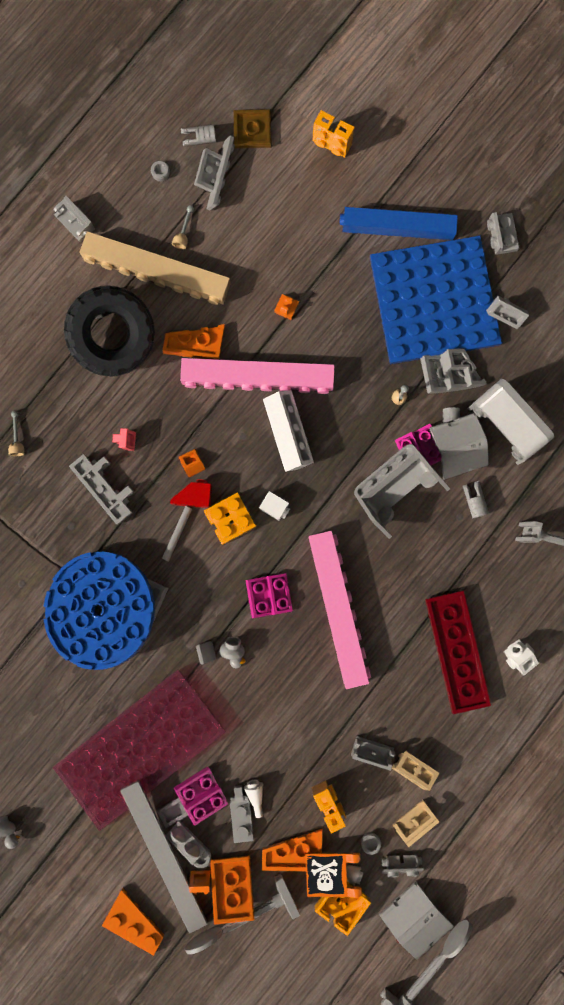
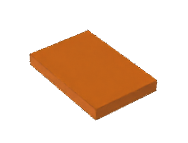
(232, 890)

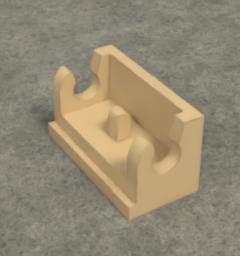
(415, 771)
(415, 823)

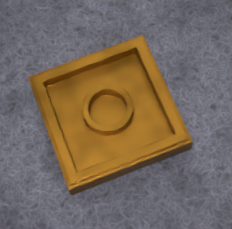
(252, 128)

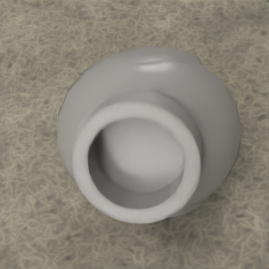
(234, 651)
(7, 830)

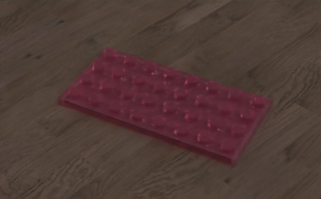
(140, 744)

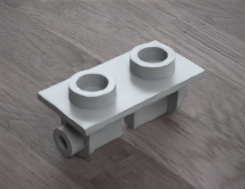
(410, 865)

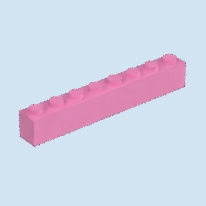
(257, 375)
(338, 609)

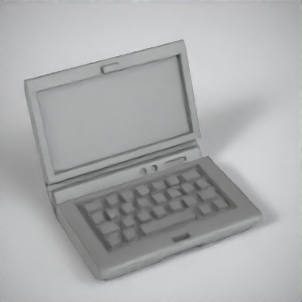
(461, 445)
(415, 921)

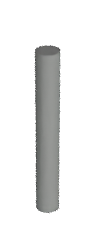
(176, 534)

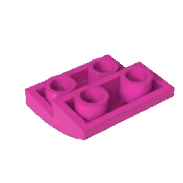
(423, 441)
(269, 595)
(201, 796)

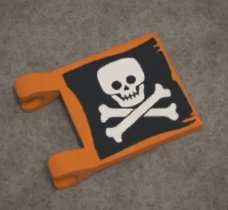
(328, 875)

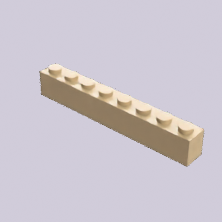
(154, 267)

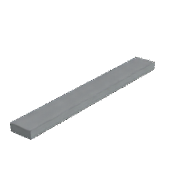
(163, 856)

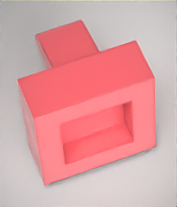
(125, 439)

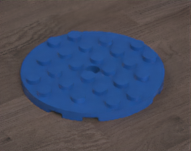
(125, 618)

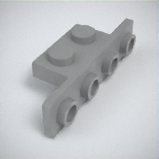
(212, 171)

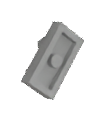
(186, 842)

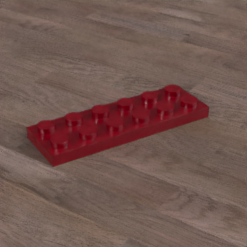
(457, 652)

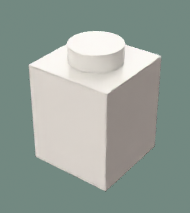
(274, 506)

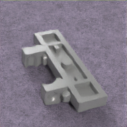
(92, 477)

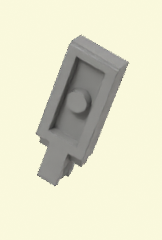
(241, 816)

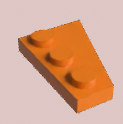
(195, 344)
(291, 853)
(132, 924)

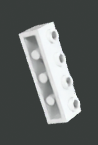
(287, 429)

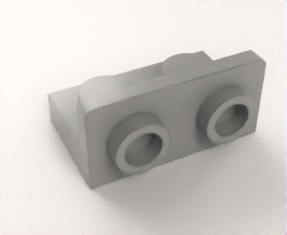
(503, 233)

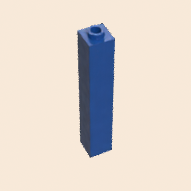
(399, 223)

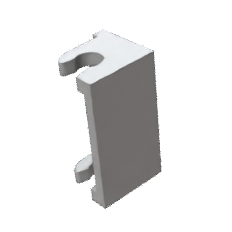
(73, 219)
(373, 753)

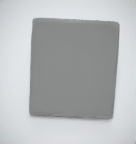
(206, 652)

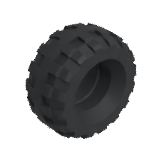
(102, 360)

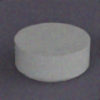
(160, 171)
(370, 843)
(204, 860)

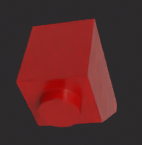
(194, 495)

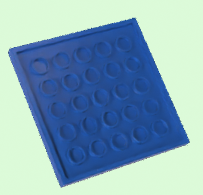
(434, 299)

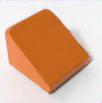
(191, 463)

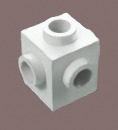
(521, 657)

